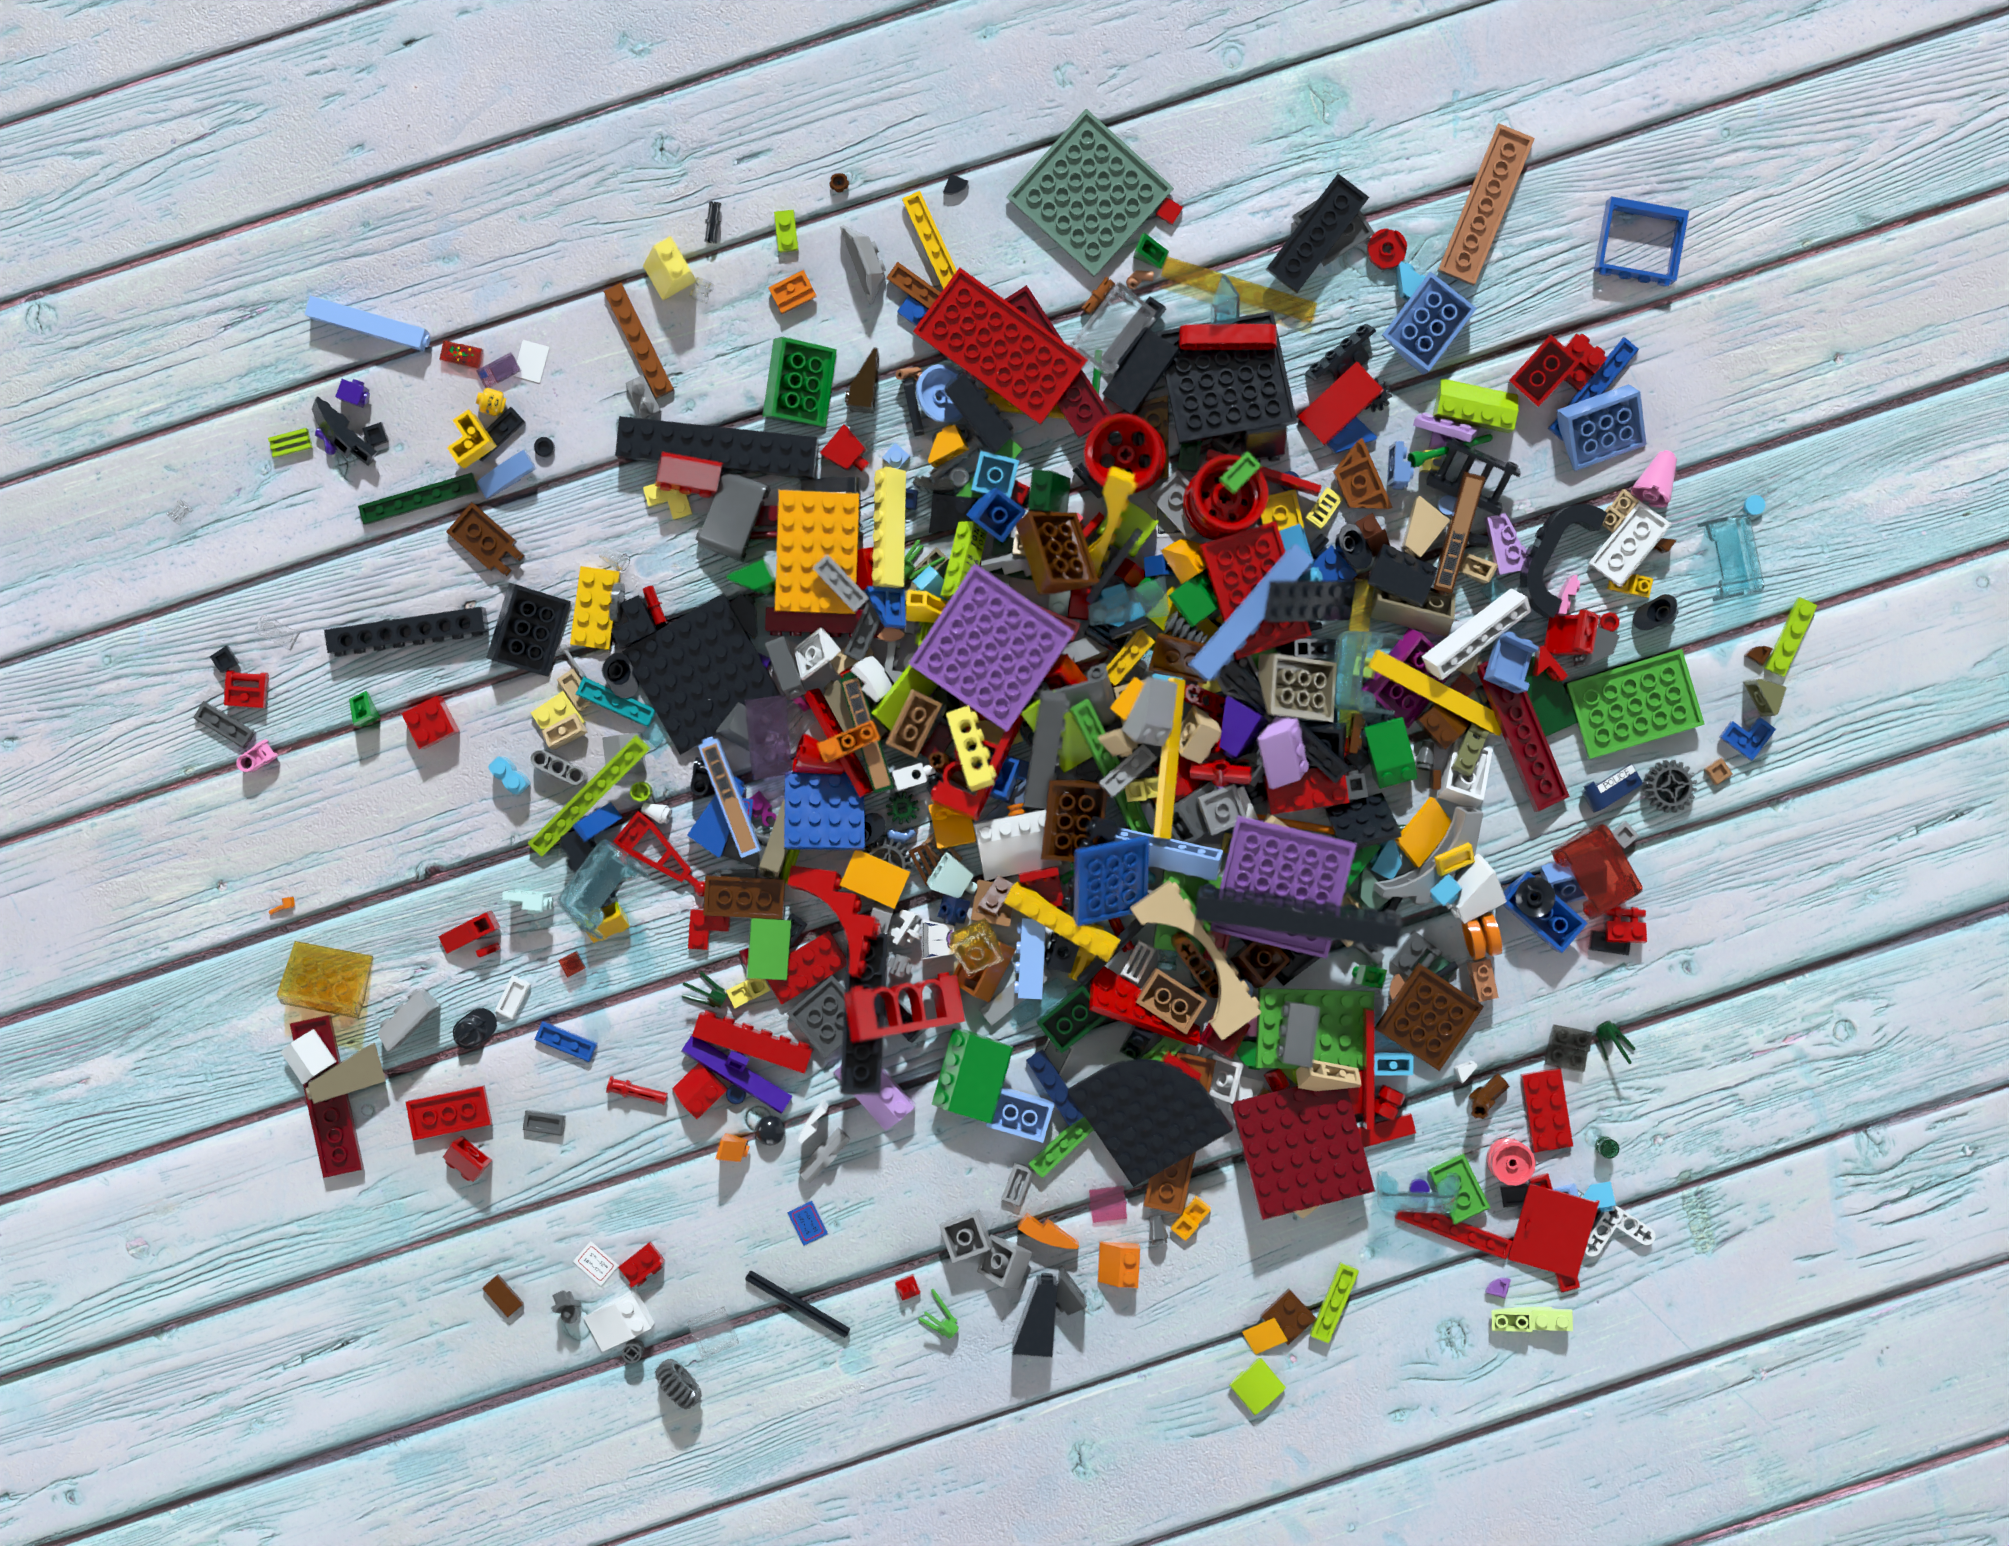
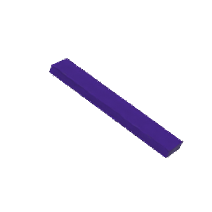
(746, 1080)

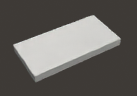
(1630, 544)

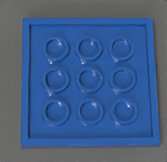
(822, 813)
(1110, 879)

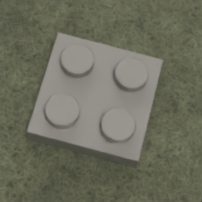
(1221, 808)

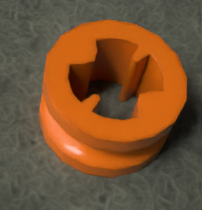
(1015, 809)

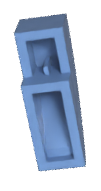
(506, 474)

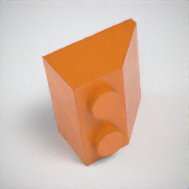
(1119, 1264)

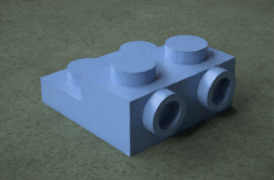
(1398, 471)

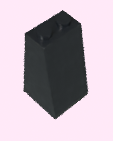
(1036, 1326)

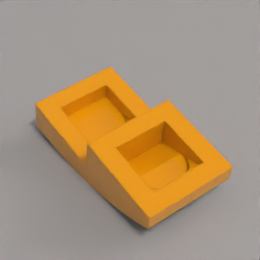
(1190, 1218)

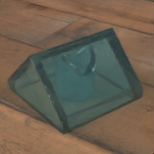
(1226, 303)

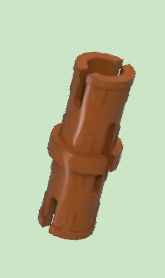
(1098, 296)

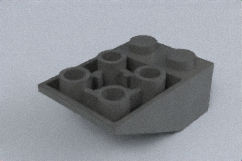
(1187, 816)

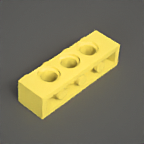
(958, 721)

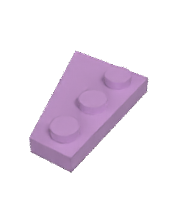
(1447, 427)

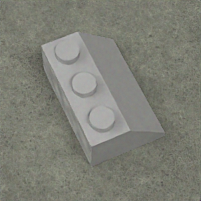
(407, 1019)

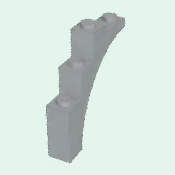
(1419, 881)

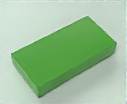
(1240, 472)

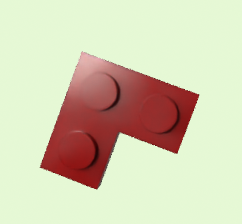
(700, 928)

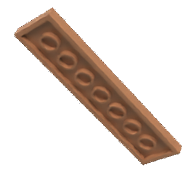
(1485, 204)

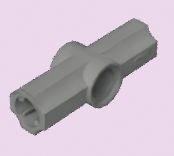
(824, 1155)

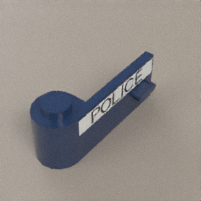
(1612, 788)

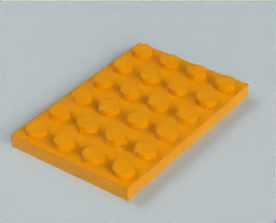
(809, 530)

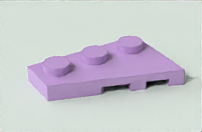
(1504, 544)

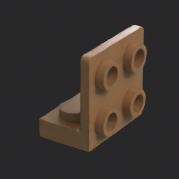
(1003, 916)

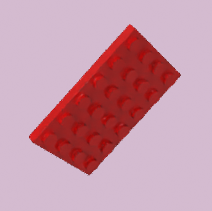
(1235, 569)

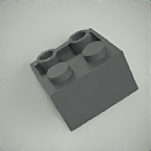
(1603, 647)

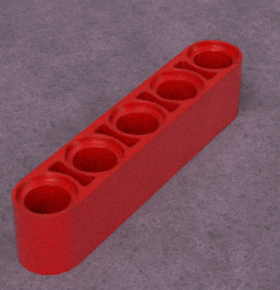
(1228, 337)

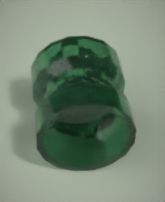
(1610, 1149)

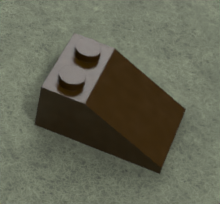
(863, 387)

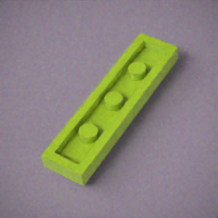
(1790, 636)
(1334, 1302)

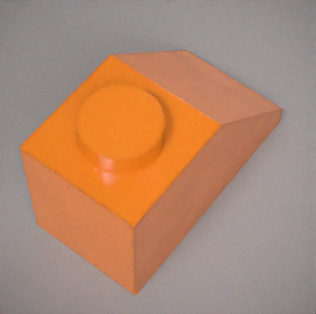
(732, 1148)

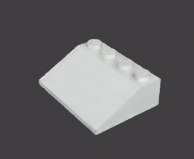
(1012, 844)

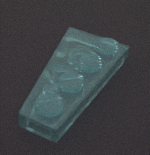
(1145, 599)

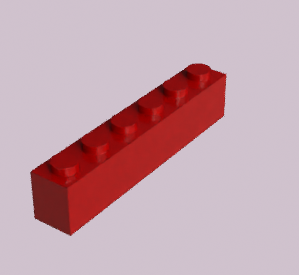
(752, 1041)

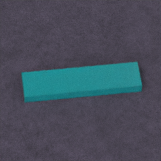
(607, 699)

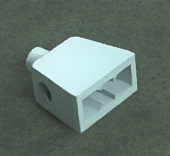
(951, 877)

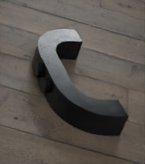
(1544, 545)

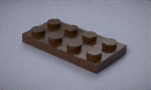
(744, 897)

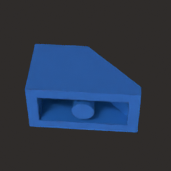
(1157, 566)

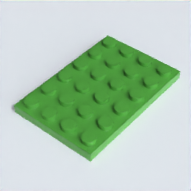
(1635, 704)
(1338, 1030)

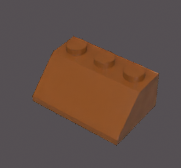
(984, 983)

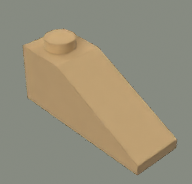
(1327, 1076)

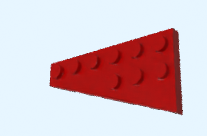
(1117, 999)

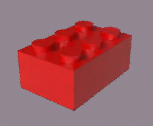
(1544, 370)

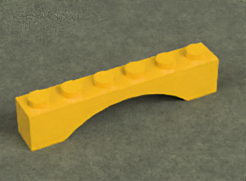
(1115, 492)
(924, 606)
(1036, 907)

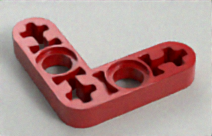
(1212, 708)

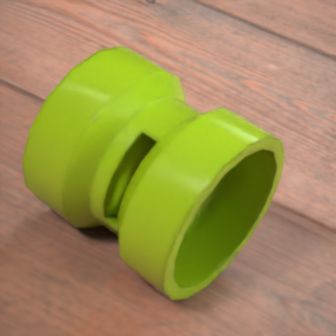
(638, 789)

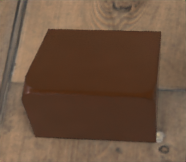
(1664, 545)

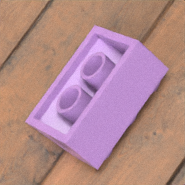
(1283, 752)

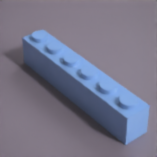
(1179, 855)

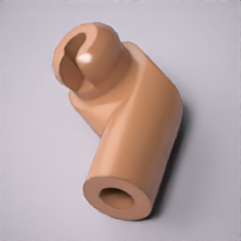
(1137, 277)
(908, 373)

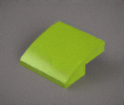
(1257, 1386)

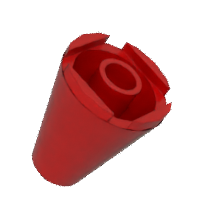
(810, 758)

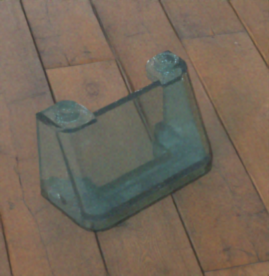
(1442, 1201)

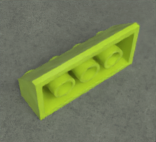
(1476, 406)

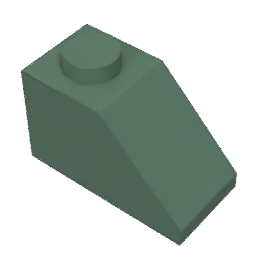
(1366, 894)

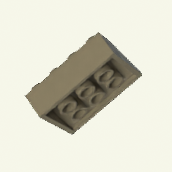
(1298, 686)

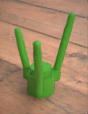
(908, 565)
(946, 1326)

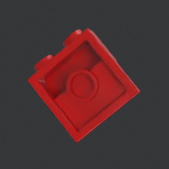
(1590, 358)

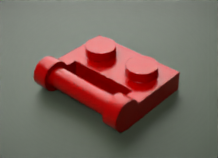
(245, 695)

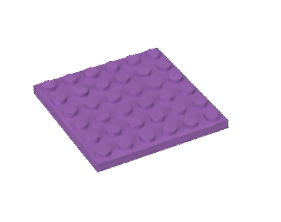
(991, 647)
(1286, 864)

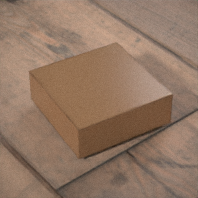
(1718, 771)

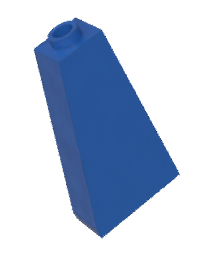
(712, 827)

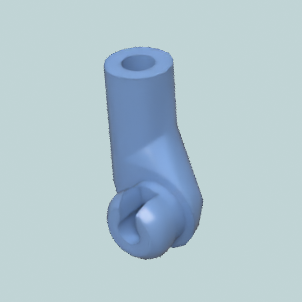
(899, 836)

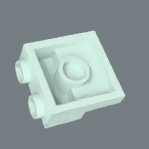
(532, 901)

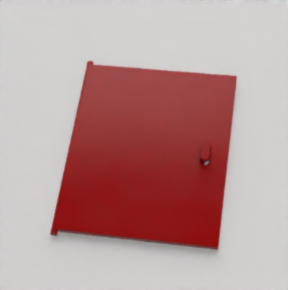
(1555, 1231)

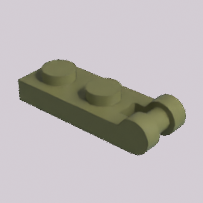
(1469, 750)

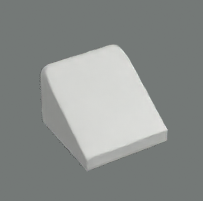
(1464, 1070)

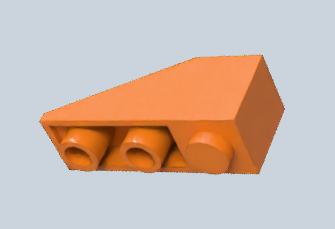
(848, 741)

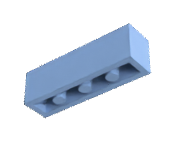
(1031, 959)

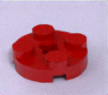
(1390, 238)

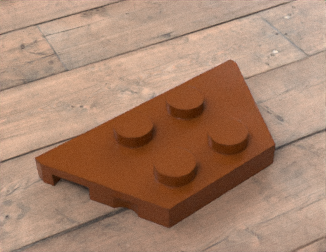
(1360, 480)

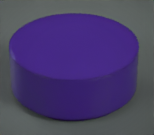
(1419, 1185)

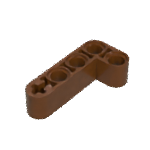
(1198, 964)

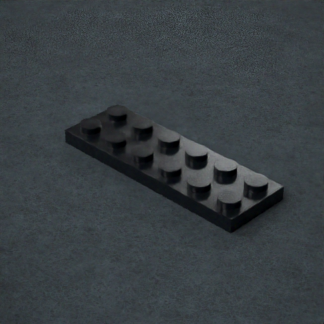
(1317, 233)
(1309, 600)

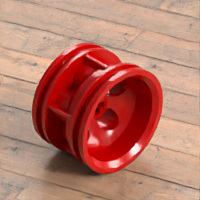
(1127, 425)

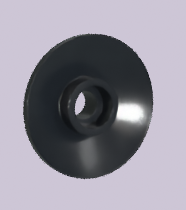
(1544, 897)

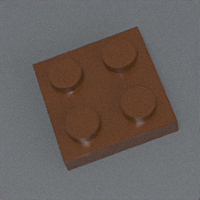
(1290, 1315)

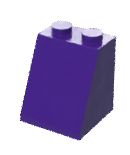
(1239, 728)

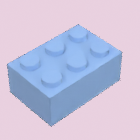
(1022, 1114)

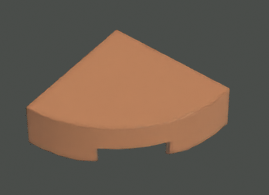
(891, 634)
(1395, 985)

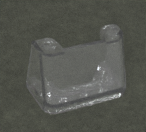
(1113, 329)

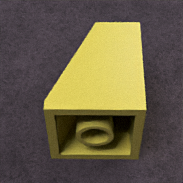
(668, 269)

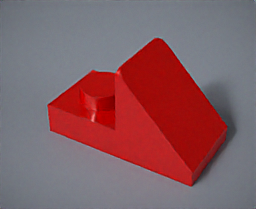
(1544, 660)

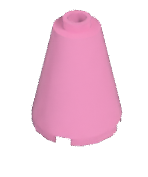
(1657, 480)

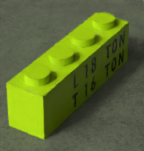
(965, 552)

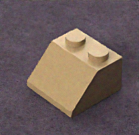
(1198, 735)

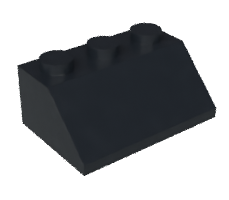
(1402, 575)
(1331, 734)

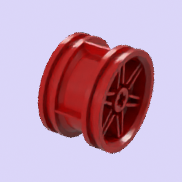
(1197, 508)

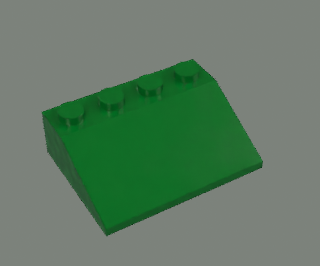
(799, 382)
(972, 1075)

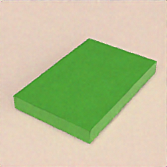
(768, 949)
(1471, 1197)

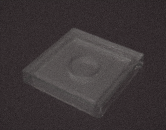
(713, 1332)

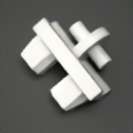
(909, 929)

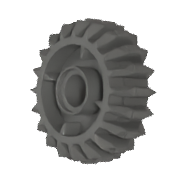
(678, 1384)

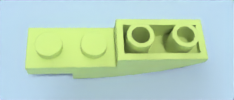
(1532, 1318)

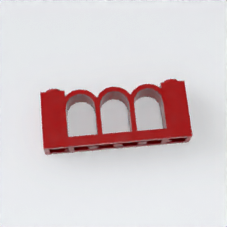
(963, 802)
(862, 1014)

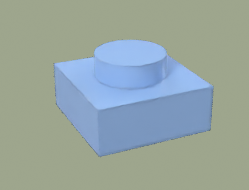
(896, 456)

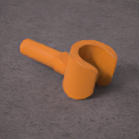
(287, 903)

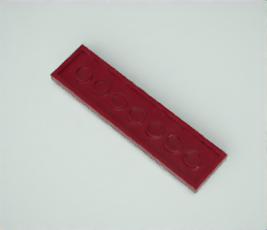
(1080, 402)
(1526, 744)
(331, 1118)

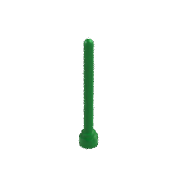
(1418, 458)

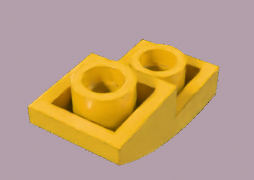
(1634, 585)

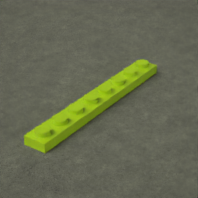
(589, 795)

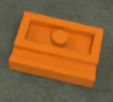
(792, 292)

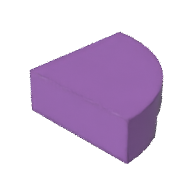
(1499, 1287)

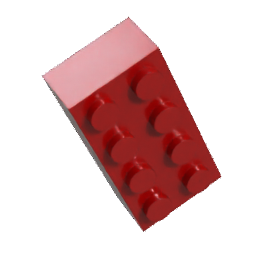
(1309, 792)

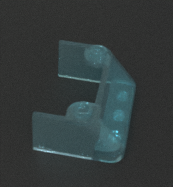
(1736, 556)
(1350, 661)
(594, 884)

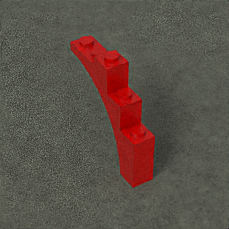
(857, 927)

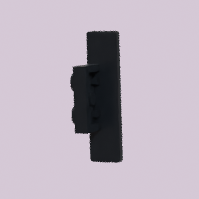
(1344, 355)

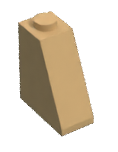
(1423, 527)

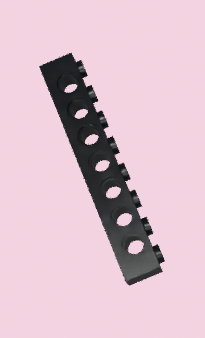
(336, 637)
(1065, 959)

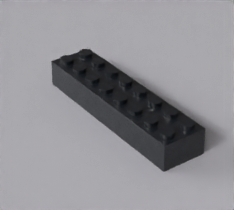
(863, 1058)

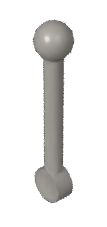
(563, 648)

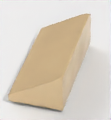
(564, 732)

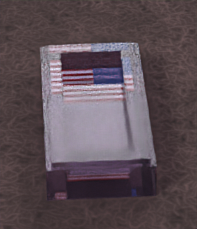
(498, 370)

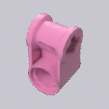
(259, 754)

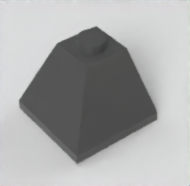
(1069, 1295)

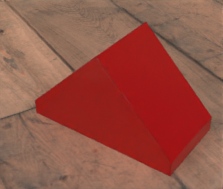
(1130, 573)

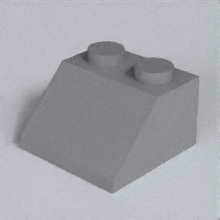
(1004, 1263)

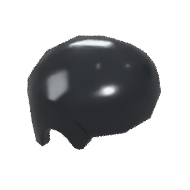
(770, 1130)

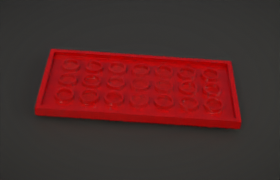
(1000, 346)

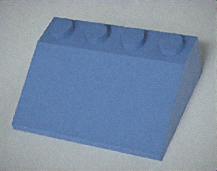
(1428, 323)
(1602, 426)

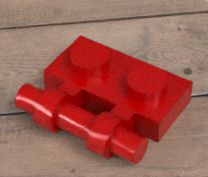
(1626, 931)

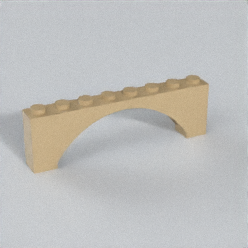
(1234, 1003)

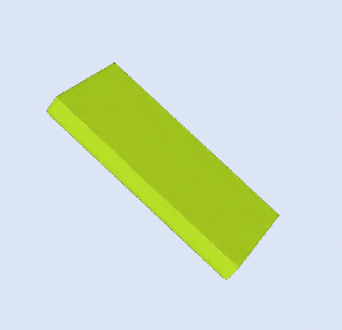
(893, 702)
(1074, 746)

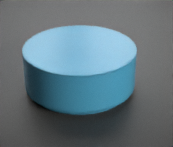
(1754, 505)

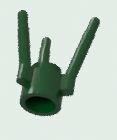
(715, 998)
(1608, 1031)

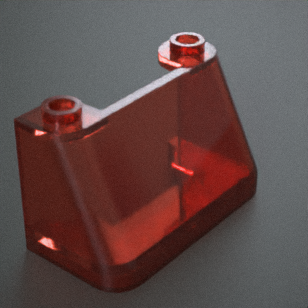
(1599, 869)

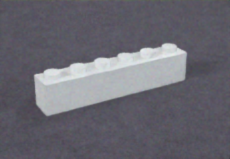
(1476, 634)

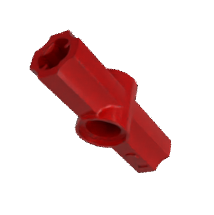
(1220, 773)

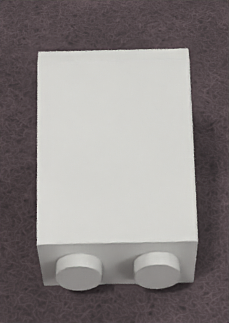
(1479, 891)

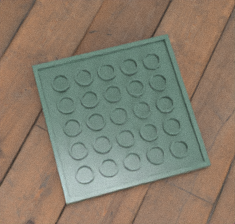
(1090, 192)

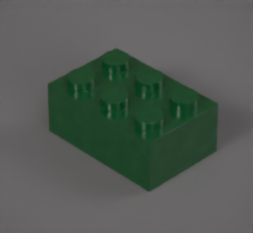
(1070, 1019)

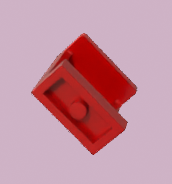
(1572, 633)

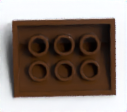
(1056, 552)
(1067, 812)

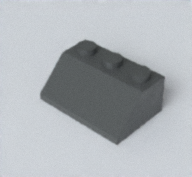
(1298, 1033)

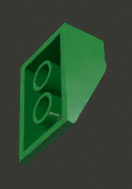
(1390, 753)

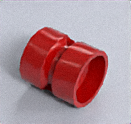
(1388, 1102)

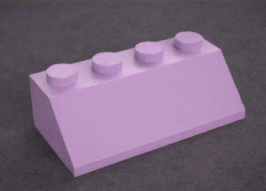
(890, 1105)

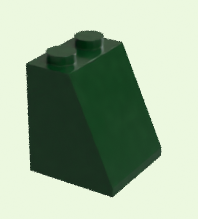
(1048, 491)

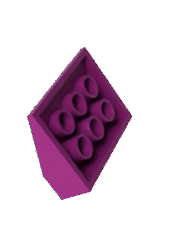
(1394, 696)

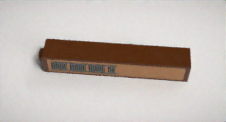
(1458, 532)

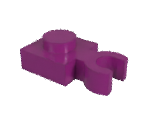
(761, 807)

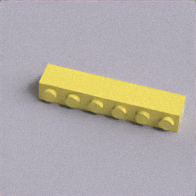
(889, 528)

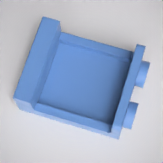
(1510, 662)

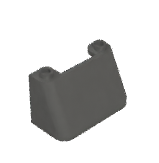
(732, 515)
(1096, 690)

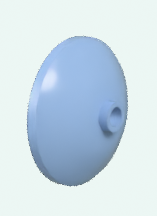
(932, 383)

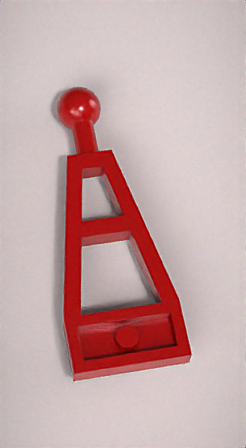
(633, 833)

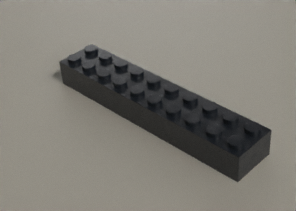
(734, 448)
(1298, 916)

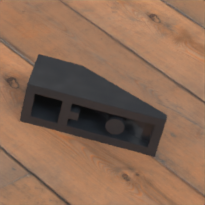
(1310, 648)

